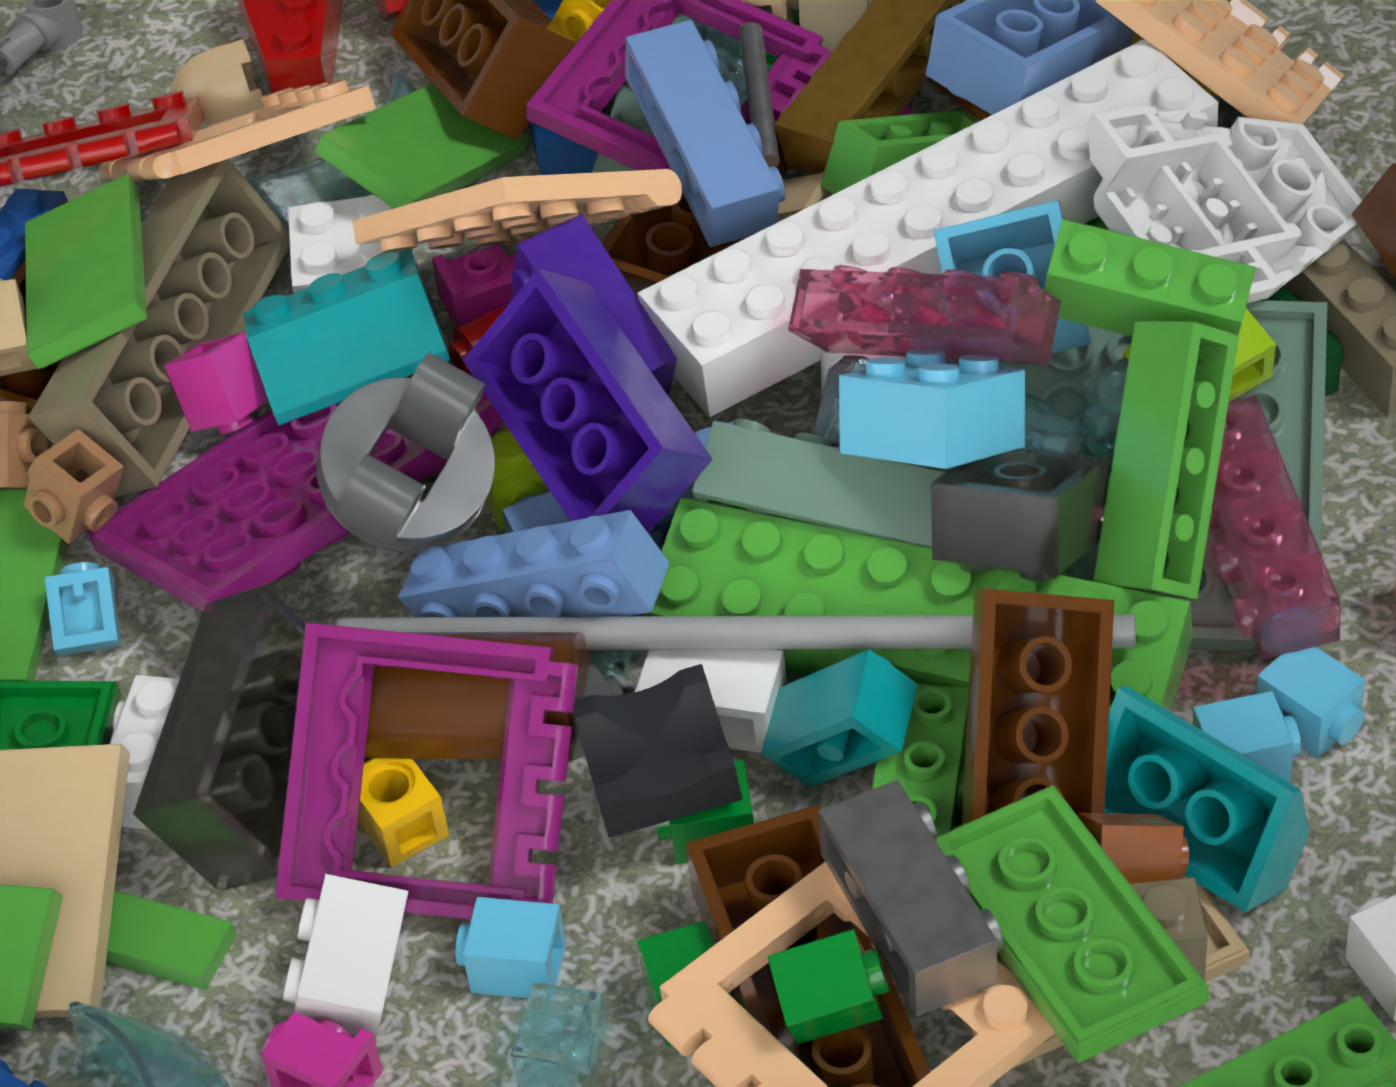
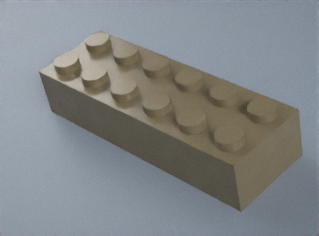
(205, 263)

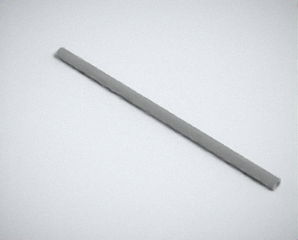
(732, 631)

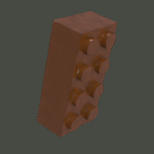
(484, 55)

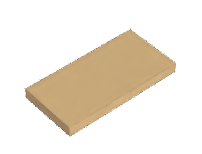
(64, 834)

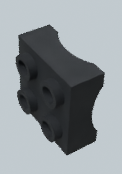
(656, 752)

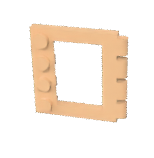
(281, 117)
(741, 1052)

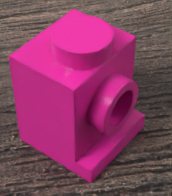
(474, 283)
(320, 1055)

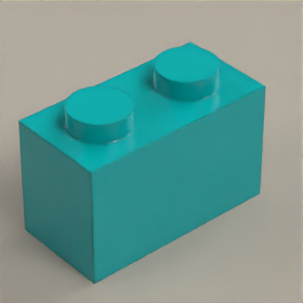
(840, 719)

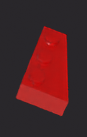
(294, 39)

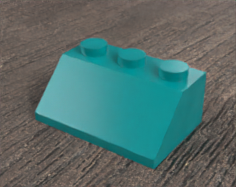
(343, 334)
(1236, 815)

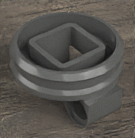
(383, 503)

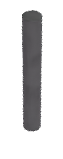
(759, 89)

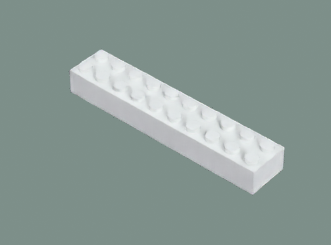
(735, 307)

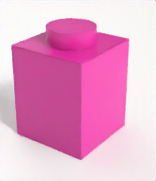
(217, 384)

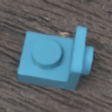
(83, 609)

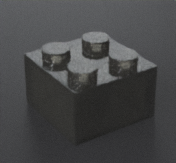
(1019, 512)

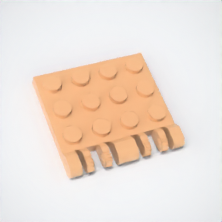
(1232, 54)
(518, 208)

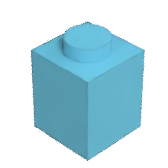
(1319, 696)
(1254, 729)
(511, 946)

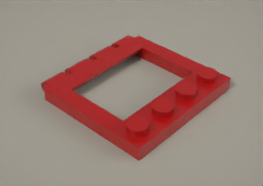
(109, 138)

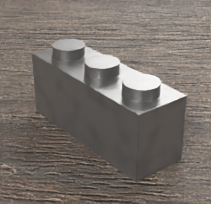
(910, 897)

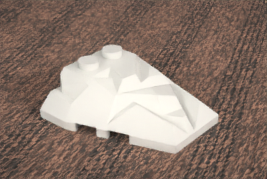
(1231, 193)

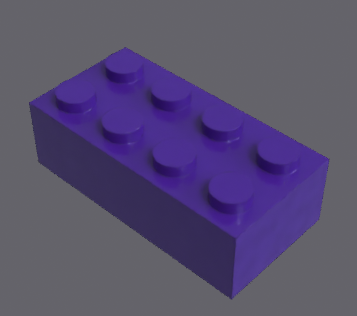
(585, 404)

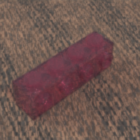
(913, 310)
(1268, 543)

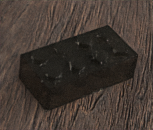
(228, 742)

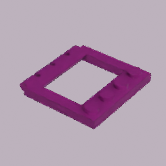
(595, 71)
(331, 756)

